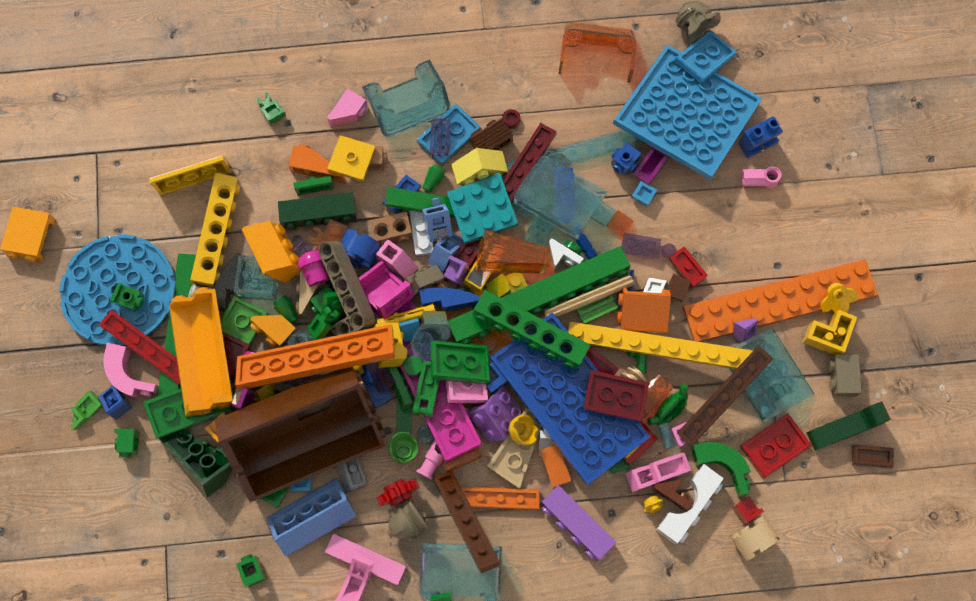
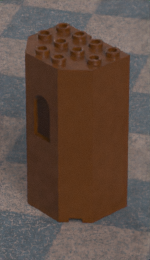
(277, 449)

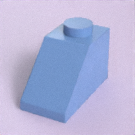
(443, 249)

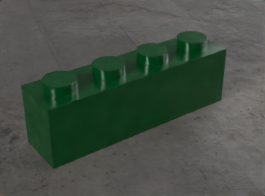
(317, 210)

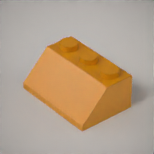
(272, 250)

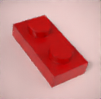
(688, 266)

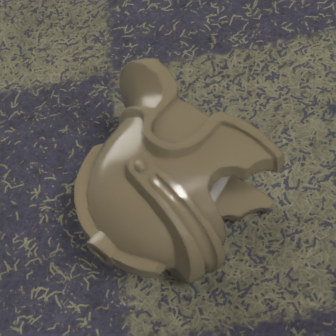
(696, 19)
(406, 522)

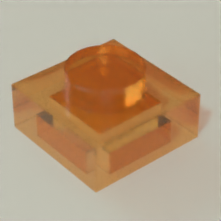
(619, 223)

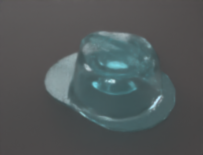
(433, 328)

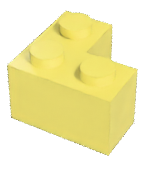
(479, 165)

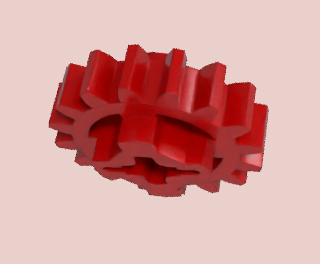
(397, 492)

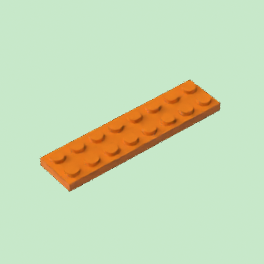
(315, 357)

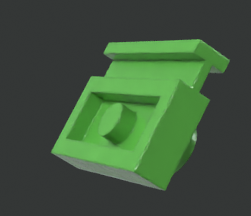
(597, 309)

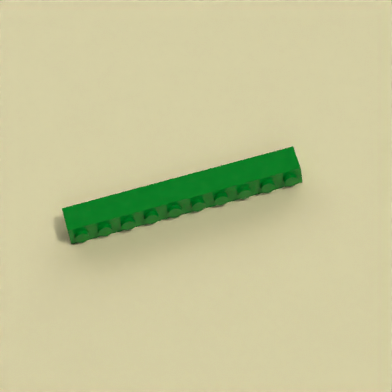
(548, 292)

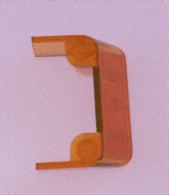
(600, 35)

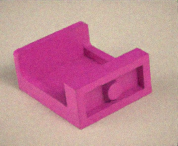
(385, 290)

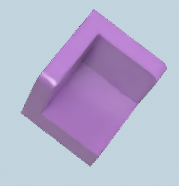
(456, 270)

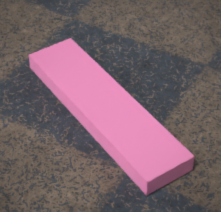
(382, 566)

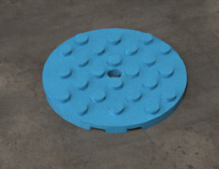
(99, 269)

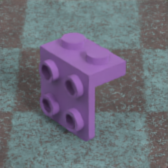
(495, 416)

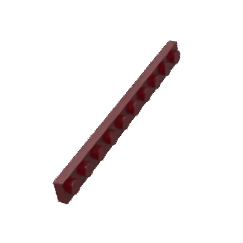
(525, 162)

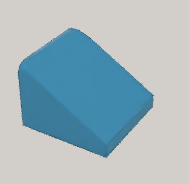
(409, 328)

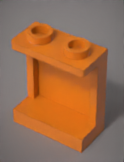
(644, 311)

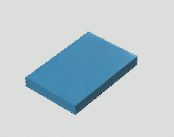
(705, 57)
(460, 132)

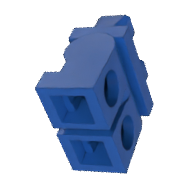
(760, 137)

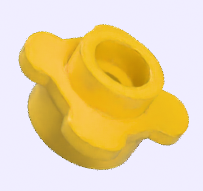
(653, 504)

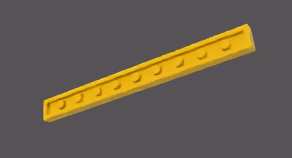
(659, 345)

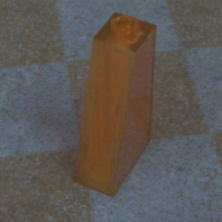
(510, 255)

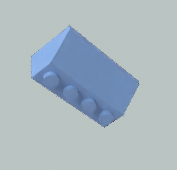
(310, 517)

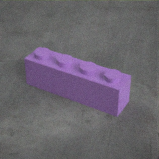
(578, 523)

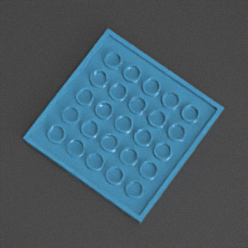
(687, 118)

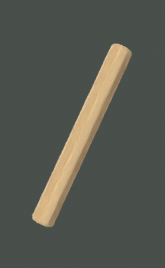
(590, 297)

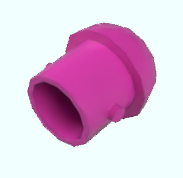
(313, 268)

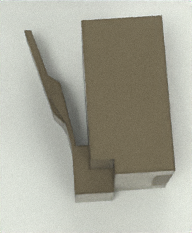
(425, 278)

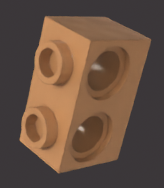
(390, 224)

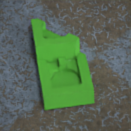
(85, 409)

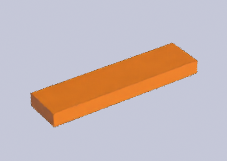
(502, 498)

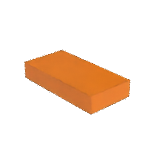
(555, 465)

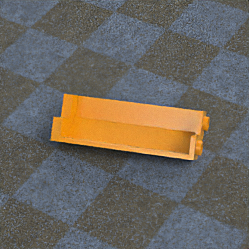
(200, 352)

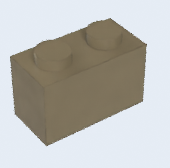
(845, 375)

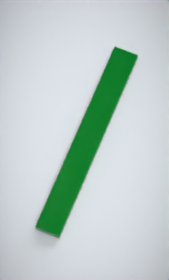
(182, 287)

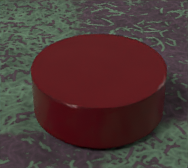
(511, 118)

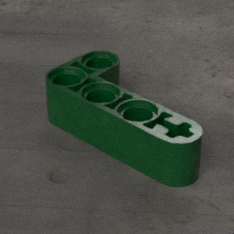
(848, 426)

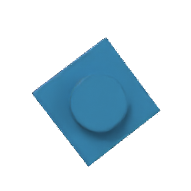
(644, 193)
(302, 486)

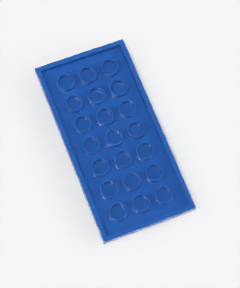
(556, 401)

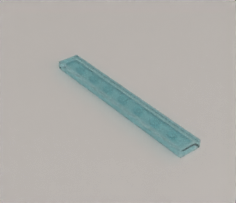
(588, 148)

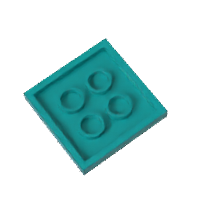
(482, 207)

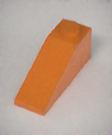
(310, 163)

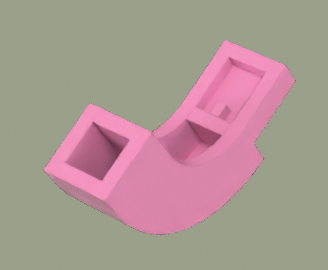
(116, 369)
(356, 579)

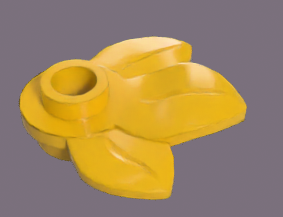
(838, 298)

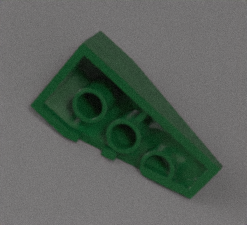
(201, 461)

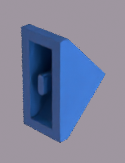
(114, 402)

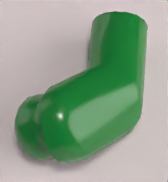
(641, 361)

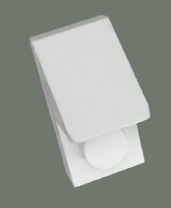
(561, 253)

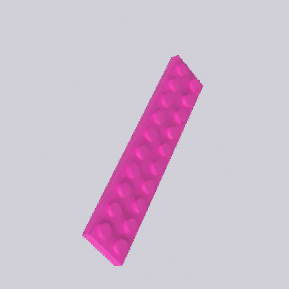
(450, 421)

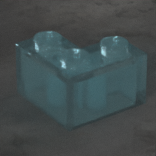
(250, 283)

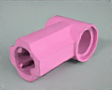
(759, 177)

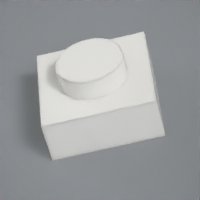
(655, 285)

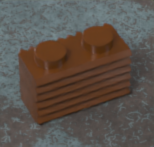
(492, 137)

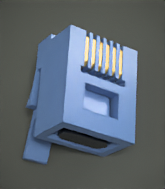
(437, 221)

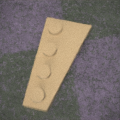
(512, 458)

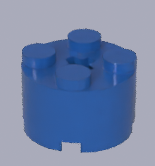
(360, 249)

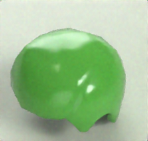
(403, 447)

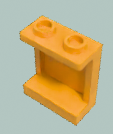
(26, 234)

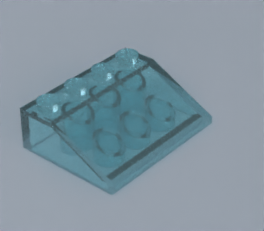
(559, 196)
(780, 383)

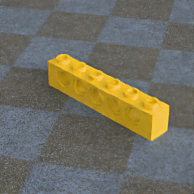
(221, 184)

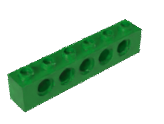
(490, 301)

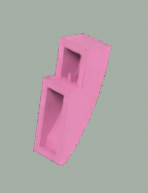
(658, 472)

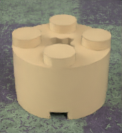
(755, 538)

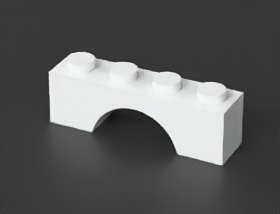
(704, 485)

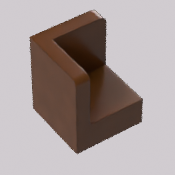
(678, 287)

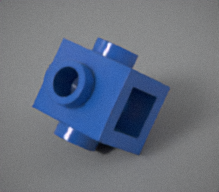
(625, 159)

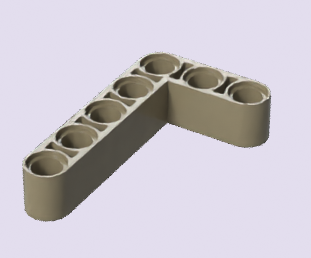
(347, 288)

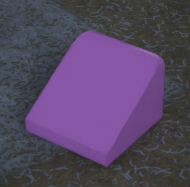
(745, 329)

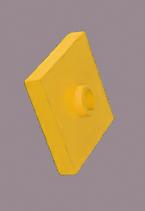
(351, 158)

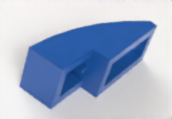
(448, 298)

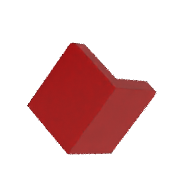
(747, 510)

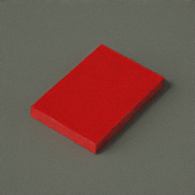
(775, 445)

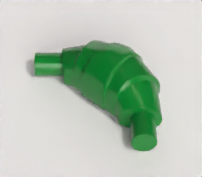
(670, 407)

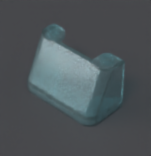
(409, 102)
(453, 570)

